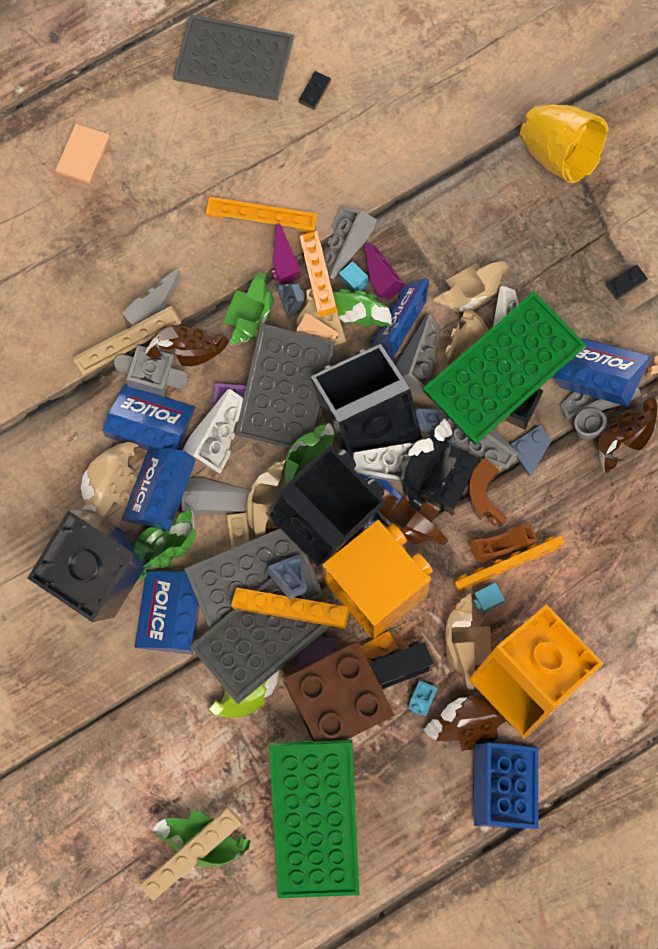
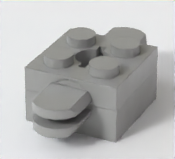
(150, 373)

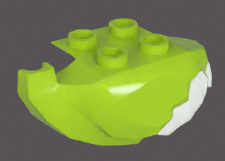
(229, 708)

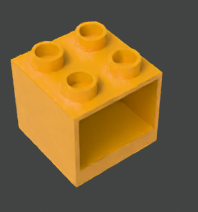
(378, 578)
(535, 671)

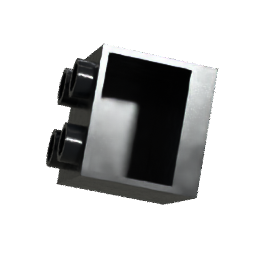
(367, 402)
(326, 505)
(90, 565)

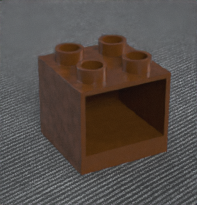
(337, 694)

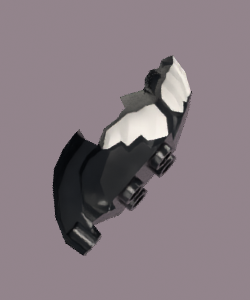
(427, 464)

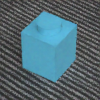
(353, 278)
(488, 598)

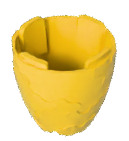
(564, 139)

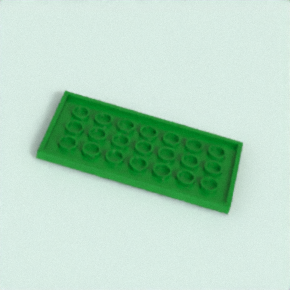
(504, 368)
(314, 818)

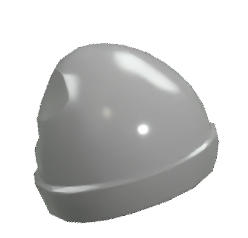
(590, 423)

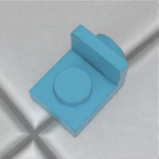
(422, 698)

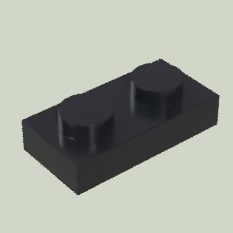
(314, 90)
(626, 282)

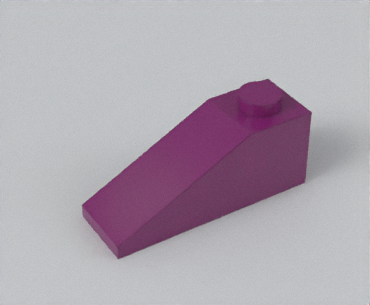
(284, 262)
(382, 275)

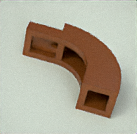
(481, 477)
(503, 544)

